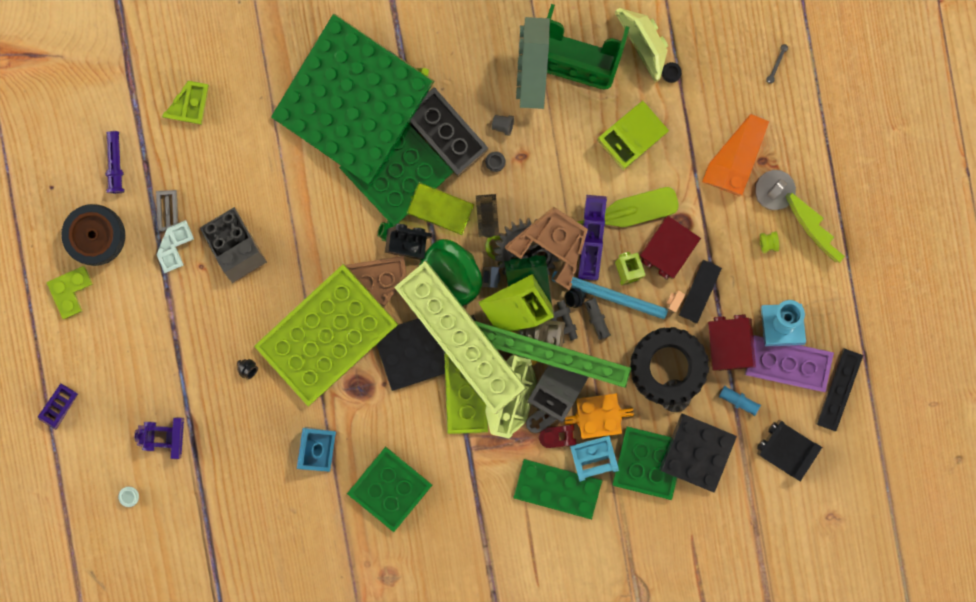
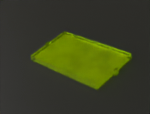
(440, 208)

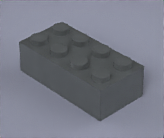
(447, 133)

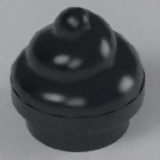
(575, 297)
(247, 368)

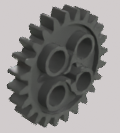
(505, 255)

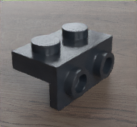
(407, 241)

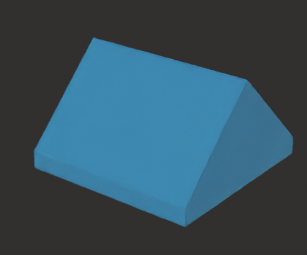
(316, 449)

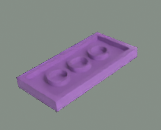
(792, 365)

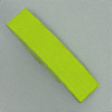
(810, 222)

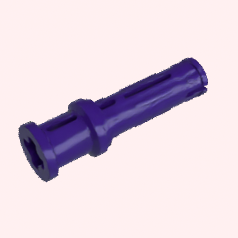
(114, 170)

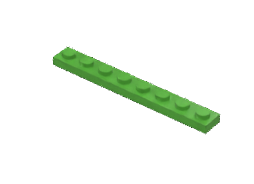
(556, 355)

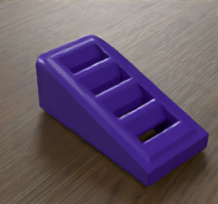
(63, 410)

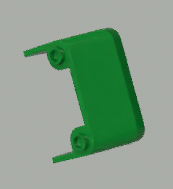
(581, 60)

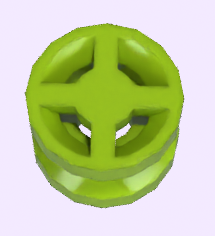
(769, 242)

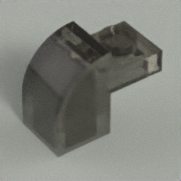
(487, 215)

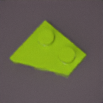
(189, 104)

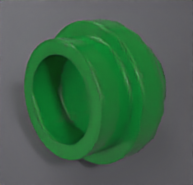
(382, 230)

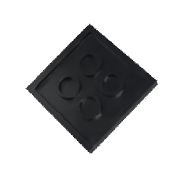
(410, 355)
(697, 453)

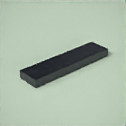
(839, 390)

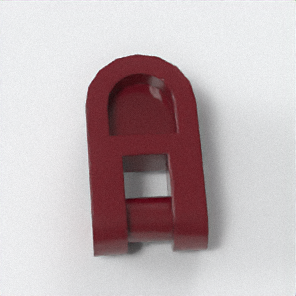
(550, 436)

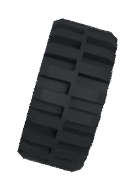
(695, 356)

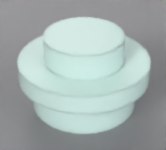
(128, 496)

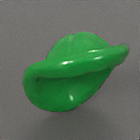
(456, 269)

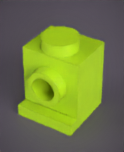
(635, 266)

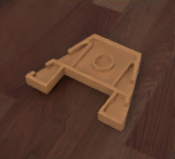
(557, 235)

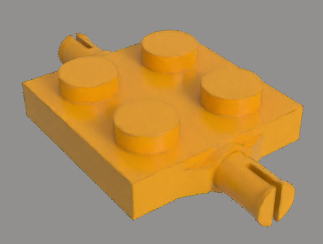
(599, 416)

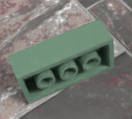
(533, 62)

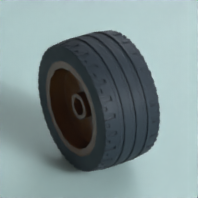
(93, 219)

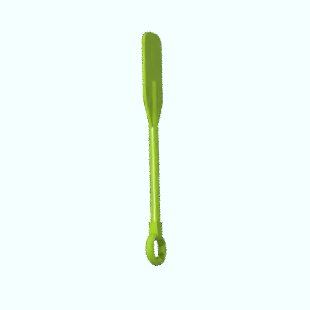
(631, 210)

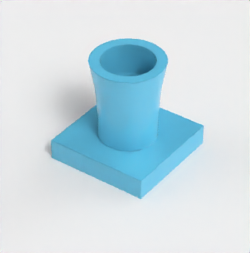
(783, 324)

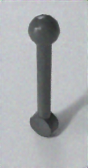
(770, 79)

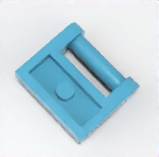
(593, 452)

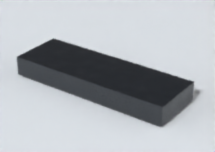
(700, 291)

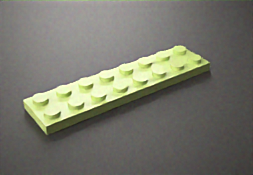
(460, 337)

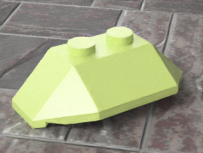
(645, 40)
(516, 412)

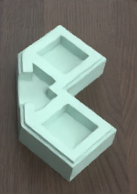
(173, 237)

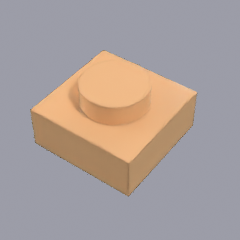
(675, 300)

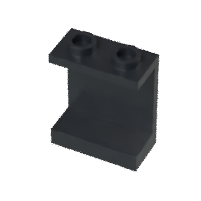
(788, 450)

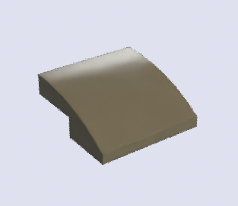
(549, 332)

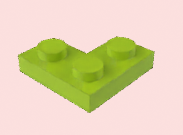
(64, 289)

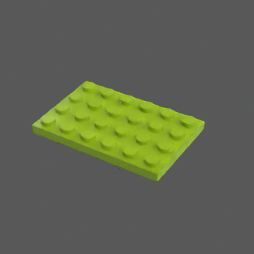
(326, 335)

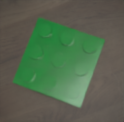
(640, 464)
(389, 489)

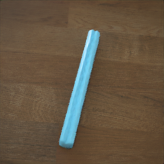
(617, 297)

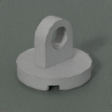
(772, 189)

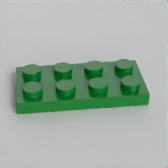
(557, 489)

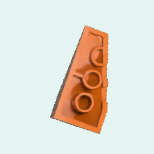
(735, 160)

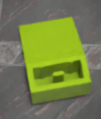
(632, 135)
(518, 306)

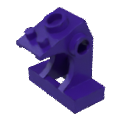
(174, 437)

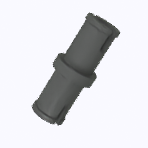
(597, 318)

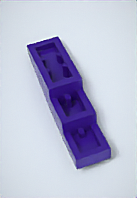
(592, 248)

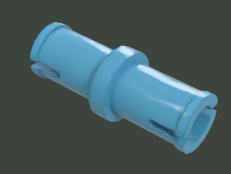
(739, 400)

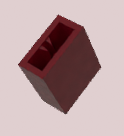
(669, 248)
(732, 343)

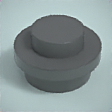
(495, 161)

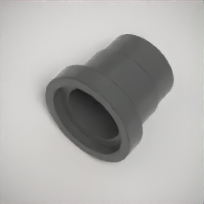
(503, 124)

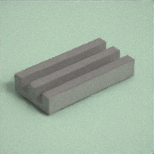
(167, 208)

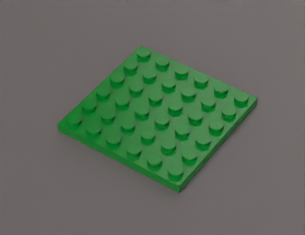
(352, 99)

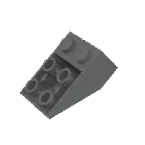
(233, 245)
(557, 392)

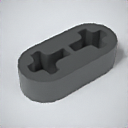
(545, 423)

